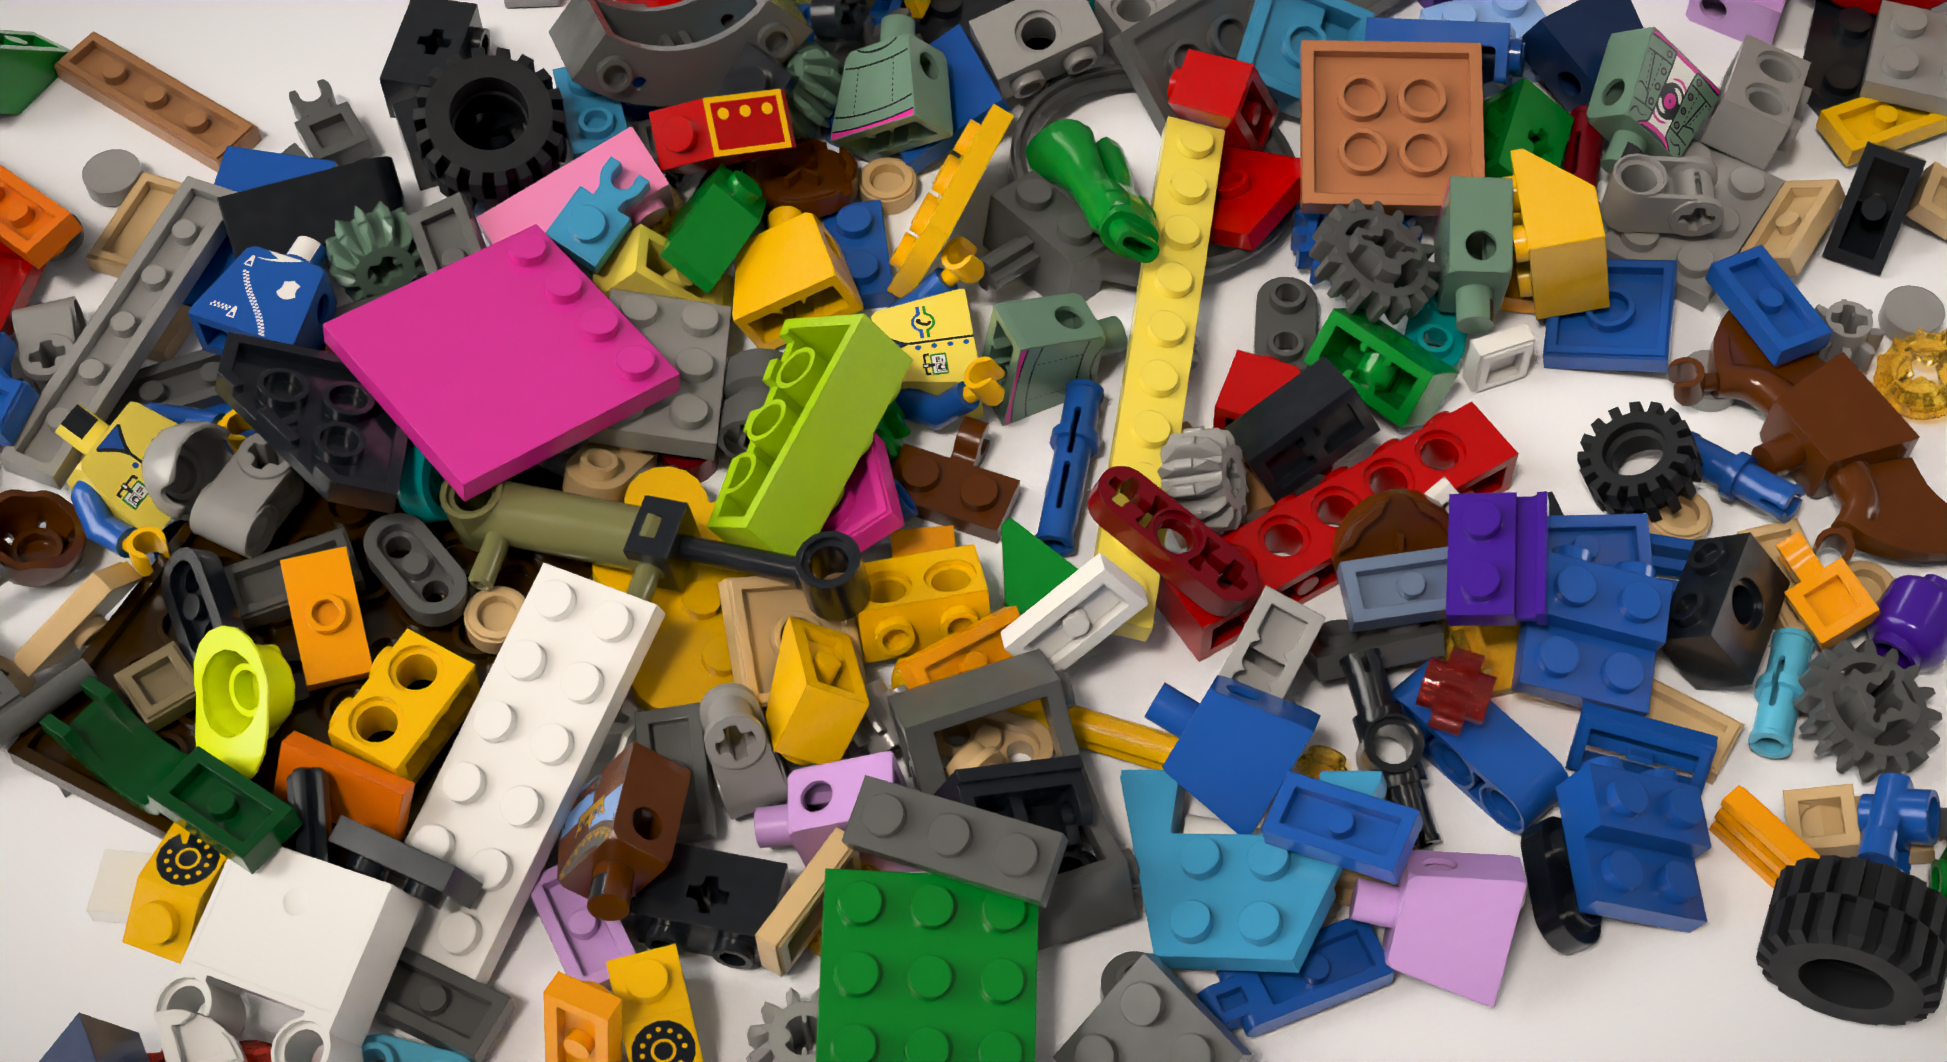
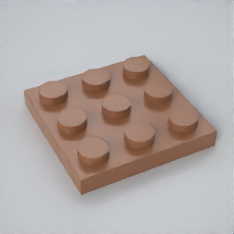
(1388, 123)

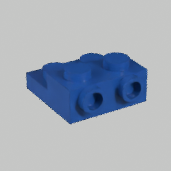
(1597, 635)
(1635, 844)

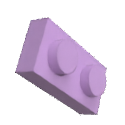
(576, 935)

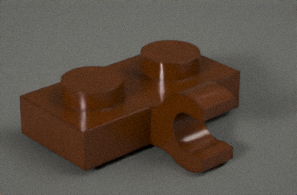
(956, 487)

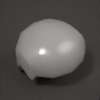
(183, 464)

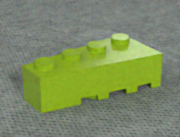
(809, 431)

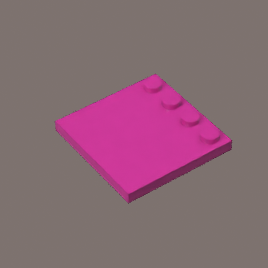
(500, 360)

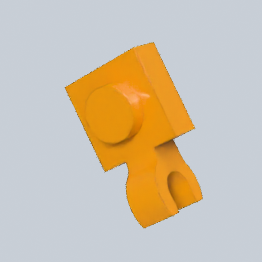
(1825, 599)

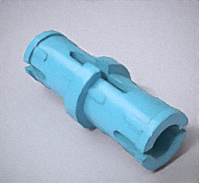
(1777, 690)

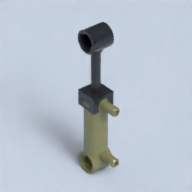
(649, 539)

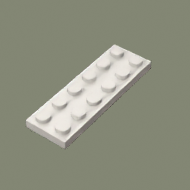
(525, 758)

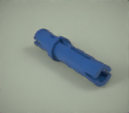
(1078, 420)

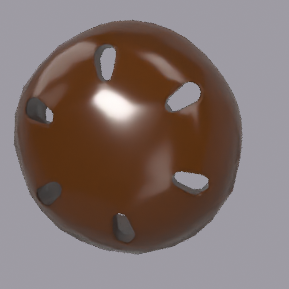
(37, 553)

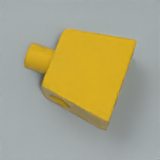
(790, 274)

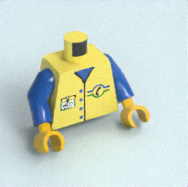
(937, 333)
(109, 479)

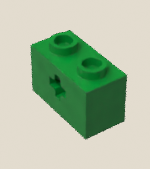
(1523, 119)
(1384, 366)

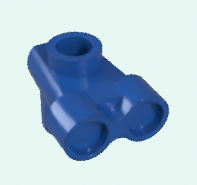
(1896, 819)

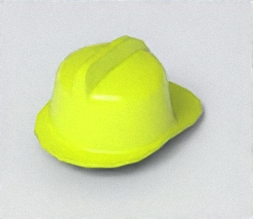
(240, 697)

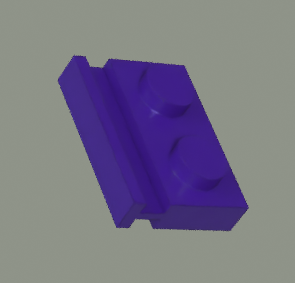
(1497, 559)

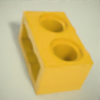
(920, 601)
(419, 718)

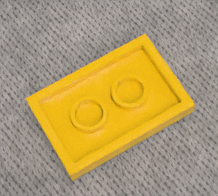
(939, 214)

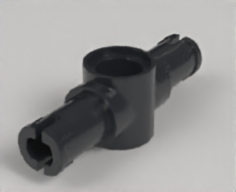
(1382, 717)

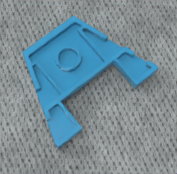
(1227, 895)

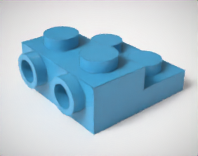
(1276, 35)

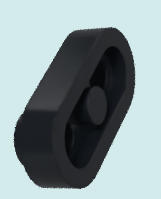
(197, 597)
(1553, 889)

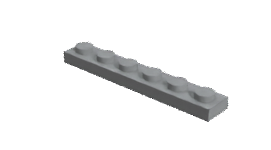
(122, 330)

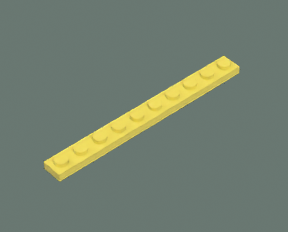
(1163, 331)

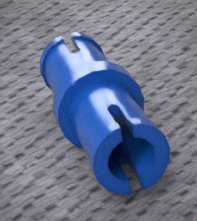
(1743, 479)

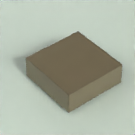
(159, 686)

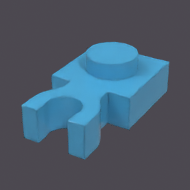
(595, 223)

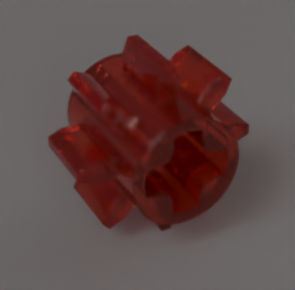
(1456, 691)

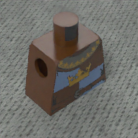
(622, 830)

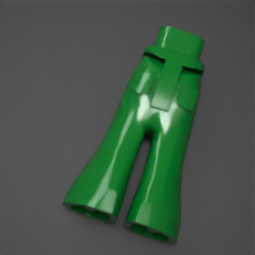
(1101, 185)

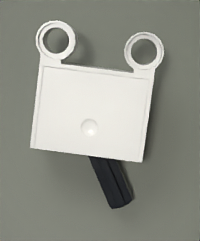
(297, 938)

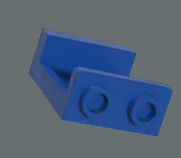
(1495, 39)

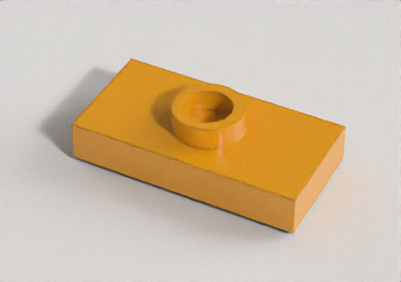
(326, 618)

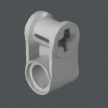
(1659, 193)
(46, 336)
(248, 499)
(742, 754)

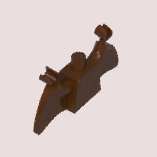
(1832, 438)

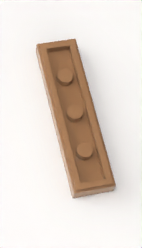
(155, 100)

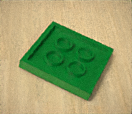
(924, 971)

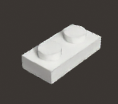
(1077, 614)

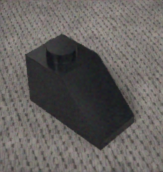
(1874, 207)

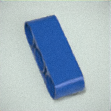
(1490, 763)

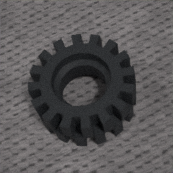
(1632, 434)

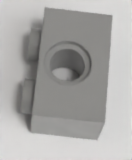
(1024, 71)

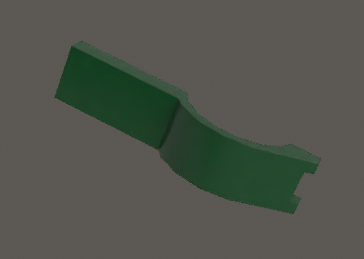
(189, 789)

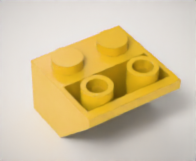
(1557, 238)

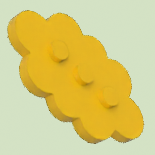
(691, 643)

